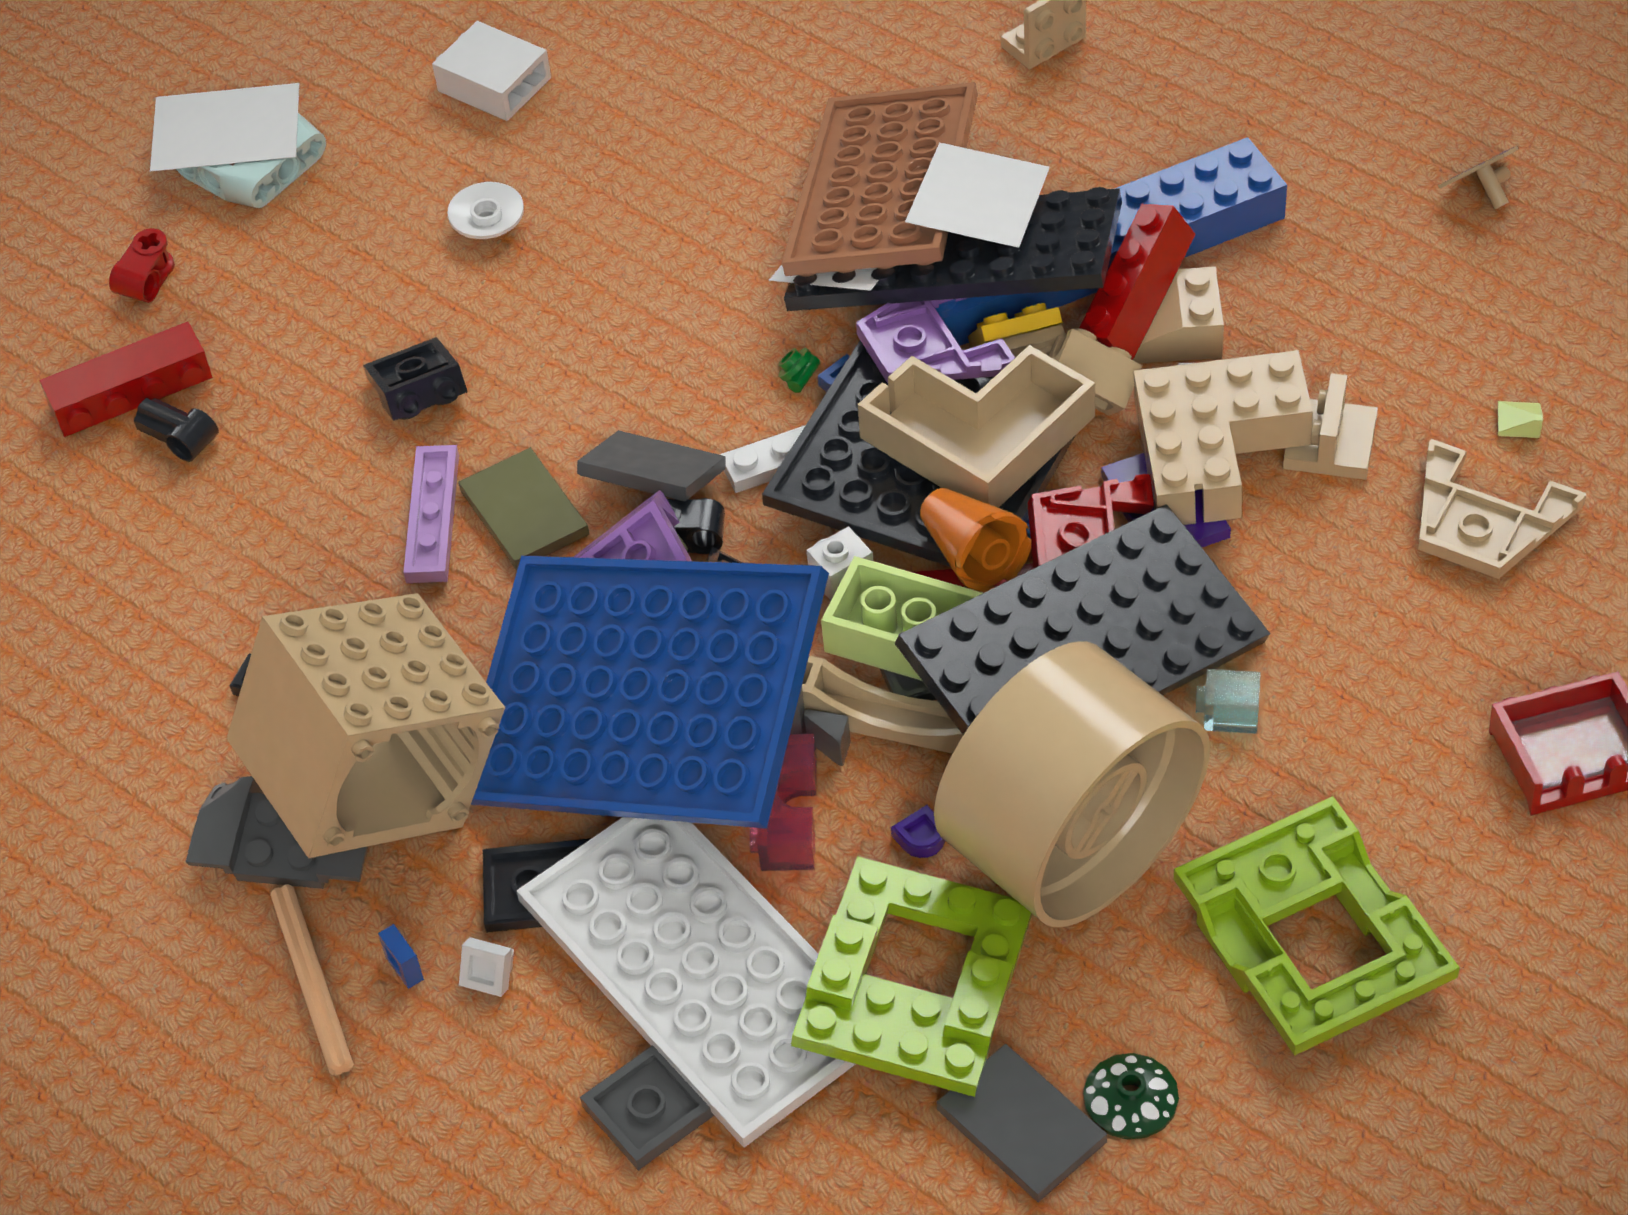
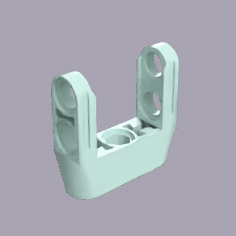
(260, 181)

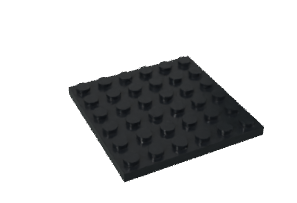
(848, 482)

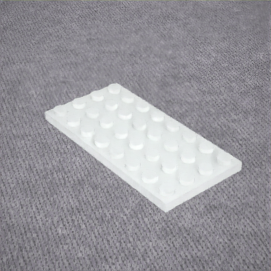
(690, 964)

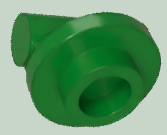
(798, 368)

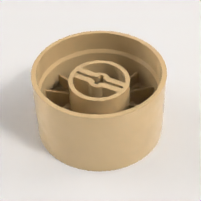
(1071, 783)

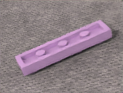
(431, 514)

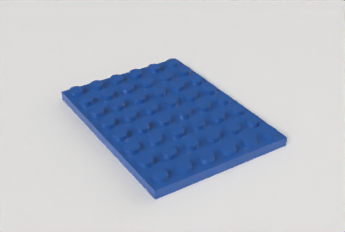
(649, 687)

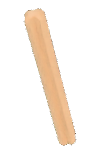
(311, 980)

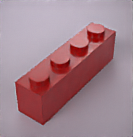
(1139, 277)
(125, 378)

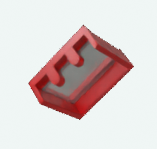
(1566, 741)

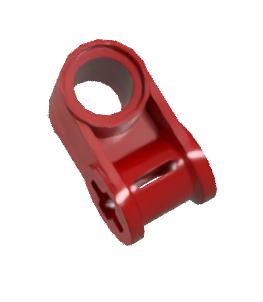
(142, 266)

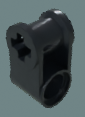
(699, 524)

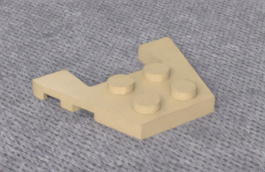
(1480, 528)

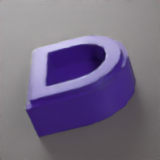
(918, 834)

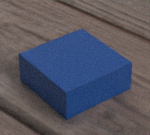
(401, 956)

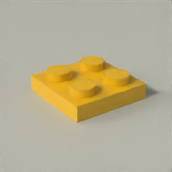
(1029, 320)

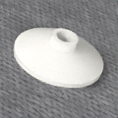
(485, 210)

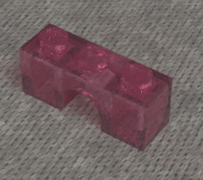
(791, 830)

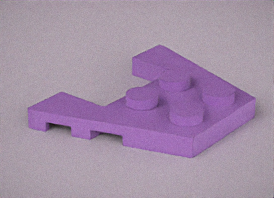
(917, 330)

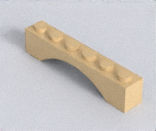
(876, 710)

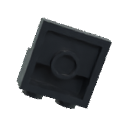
(416, 379)

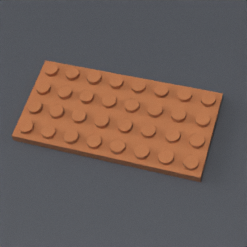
(867, 177)

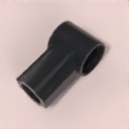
(181, 431)

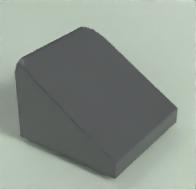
(830, 733)

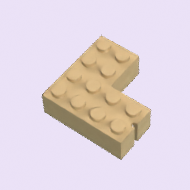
(1207, 413)
(979, 440)

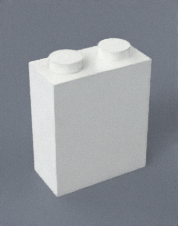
(491, 70)

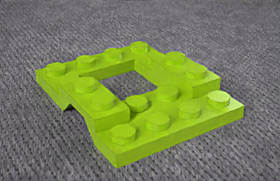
(1290, 869)
(898, 1025)

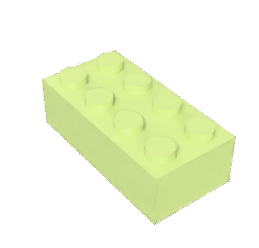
(879, 604)

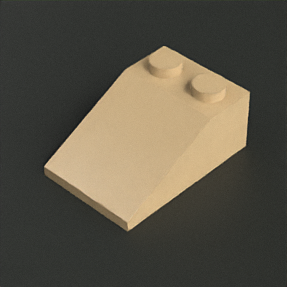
(1187, 321)

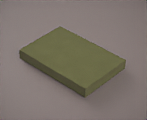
(523, 507)

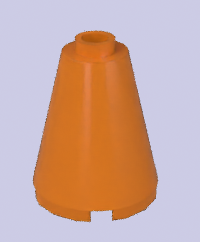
(976, 538)

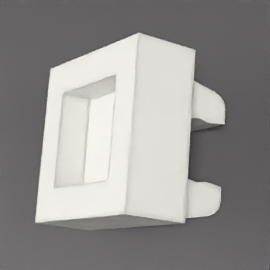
(485, 966)

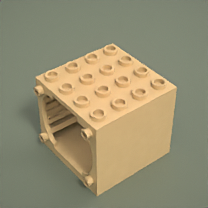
(363, 723)

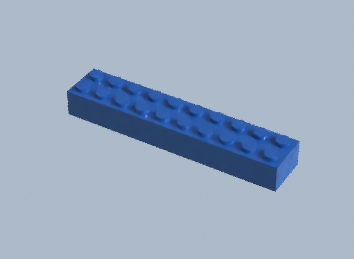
(1216, 195)

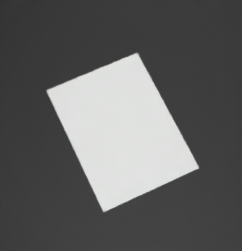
(225, 127)
(978, 195)

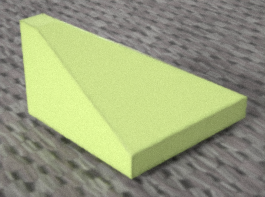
(1519, 419)

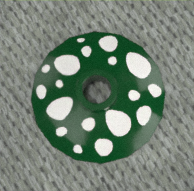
(1131, 1112)

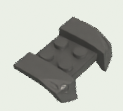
(248, 839)

